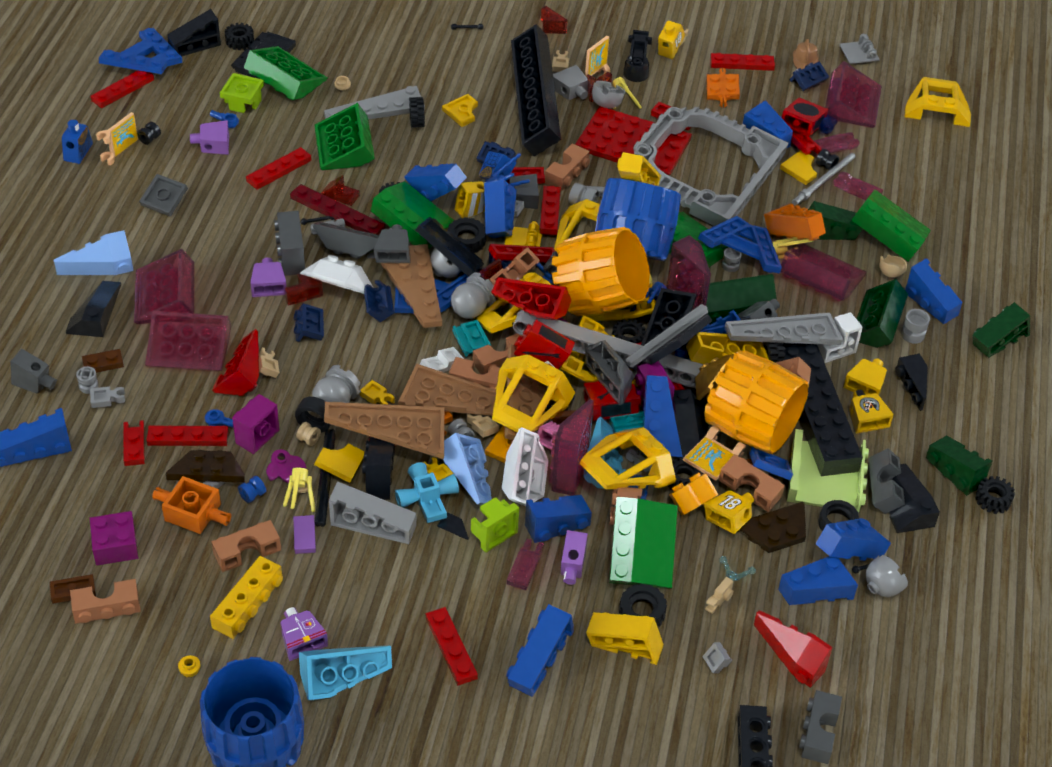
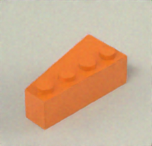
(795, 222)

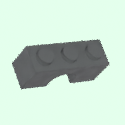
(885, 492)
(817, 742)

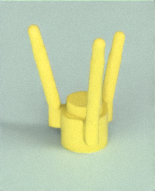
(621, 82)
(781, 245)
(299, 479)

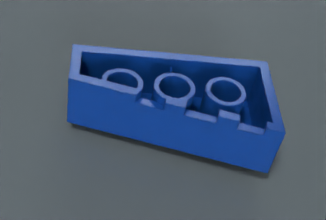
(659, 414)
(35, 440)
(540, 650)

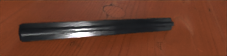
(324, 483)

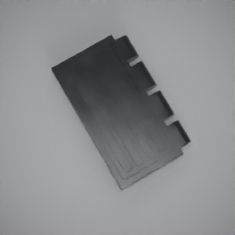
(264, 40)
(450, 247)
(679, 340)

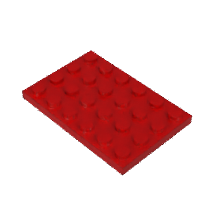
(615, 132)

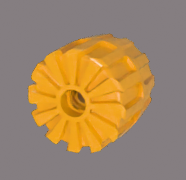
(602, 271)
(756, 401)

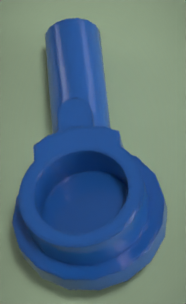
(232, 119)
(216, 418)

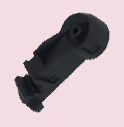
(637, 65)

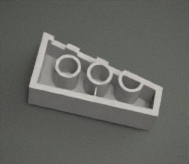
(370, 514)

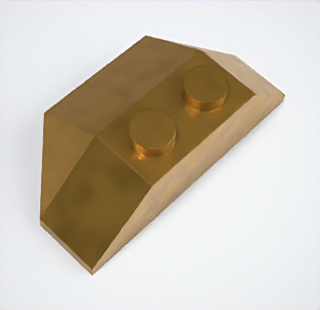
(708, 372)

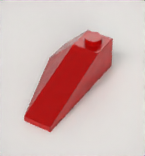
(534, 298)
(242, 369)
(802, 654)

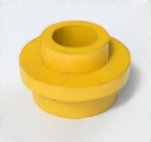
(189, 671)

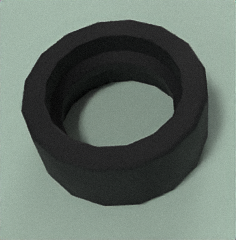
(315, 405)
(837, 506)

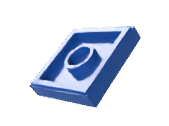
(771, 463)

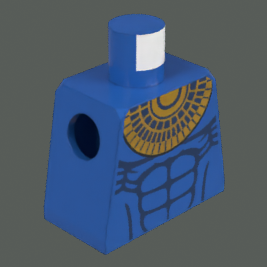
(76, 142)
(493, 163)

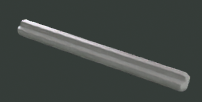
(666, 336)

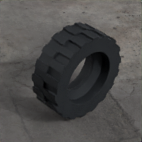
(469, 225)
(644, 593)

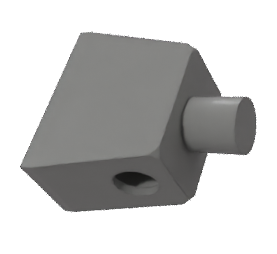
(571, 83)

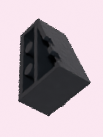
(196, 34)
(378, 467)

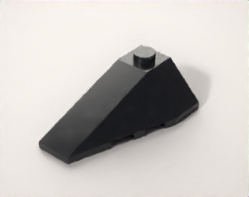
(95, 312)
(689, 419)
(919, 508)

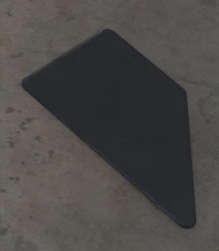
(454, 525)

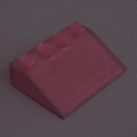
(853, 96)
(689, 270)
(821, 271)
(164, 287)
(188, 341)
(569, 448)

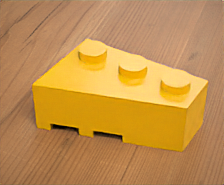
(626, 633)

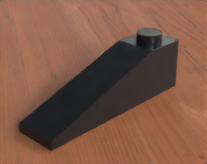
(669, 308)

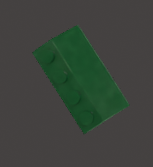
(738, 295)
(881, 313)

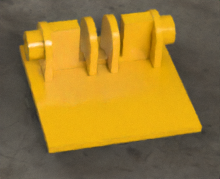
(525, 236)

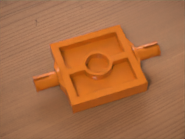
(723, 87)

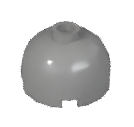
(607, 95)
(443, 266)
(884, 577)

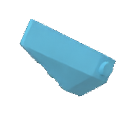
(612, 458)
(333, 670)

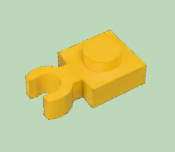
(376, 393)
(440, 471)

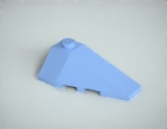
(103, 257)
(466, 460)

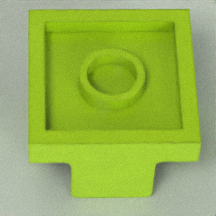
(241, 91)
(499, 526)

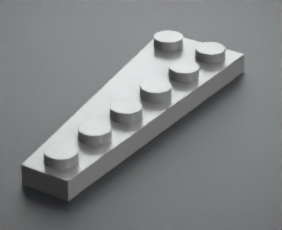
(383, 105)
(789, 329)

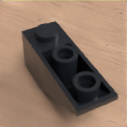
(914, 373)

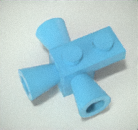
(427, 492)

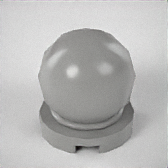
(472, 297)
(337, 386)

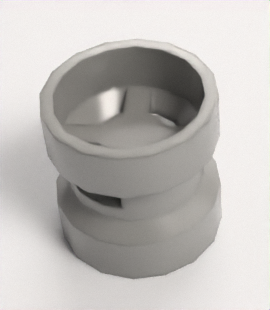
(731, 260)
(86, 379)
(460, 426)

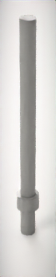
(806, 193)

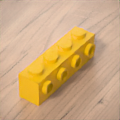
(246, 597)

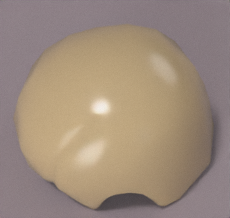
(892, 266)

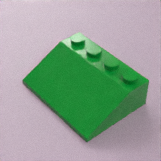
(283, 72)
(344, 139)
(408, 208)
(891, 225)
(688, 226)
(643, 543)

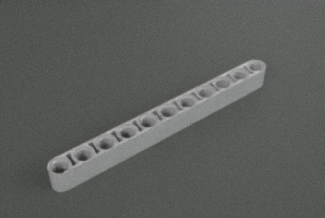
(677, 368)

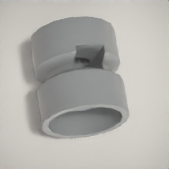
(580, 193)
(915, 326)

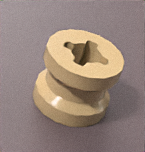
(308, 434)

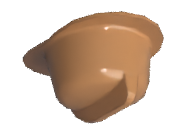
(805, 54)

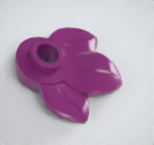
(283, 468)

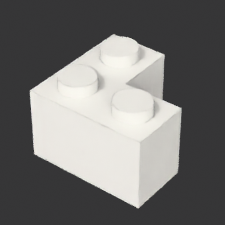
(850, 331)

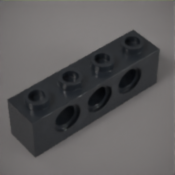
(750, 719)

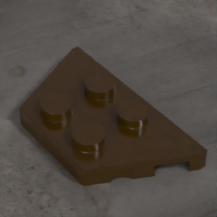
(207, 466)
(777, 528)

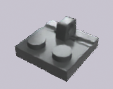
(163, 195)

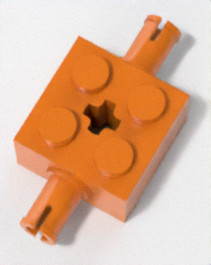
(191, 505)

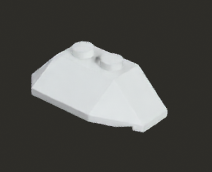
(338, 273)
(525, 468)

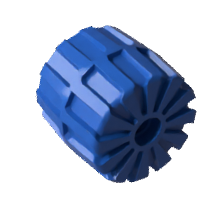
(645, 210)
(252, 715)

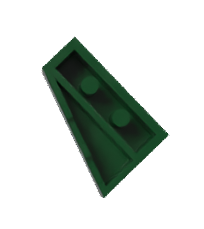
(837, 222)
(1001, 330)
(958, 464)

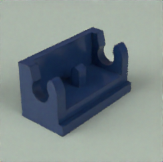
(379, 301)

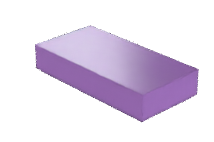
(304, 534)

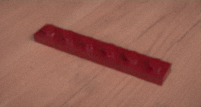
(337, 210)

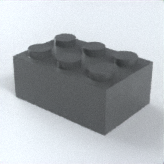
(290, 242)

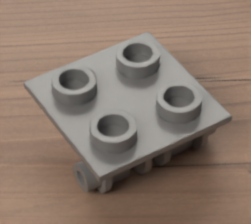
(860, 51)

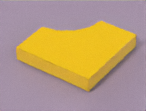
(461, 110)
(800, 167)
(340, 462)

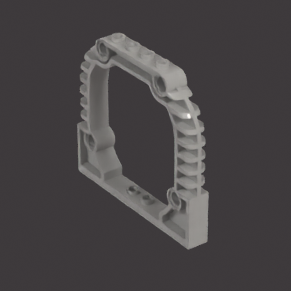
(705, 204)

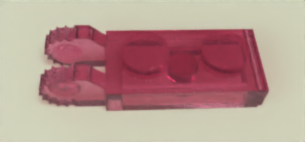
(838, 142)
(855, 186)
(525, 565)

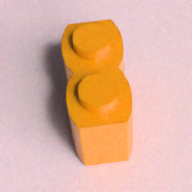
(693, 494)

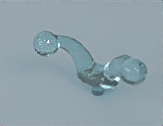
(732, 575)

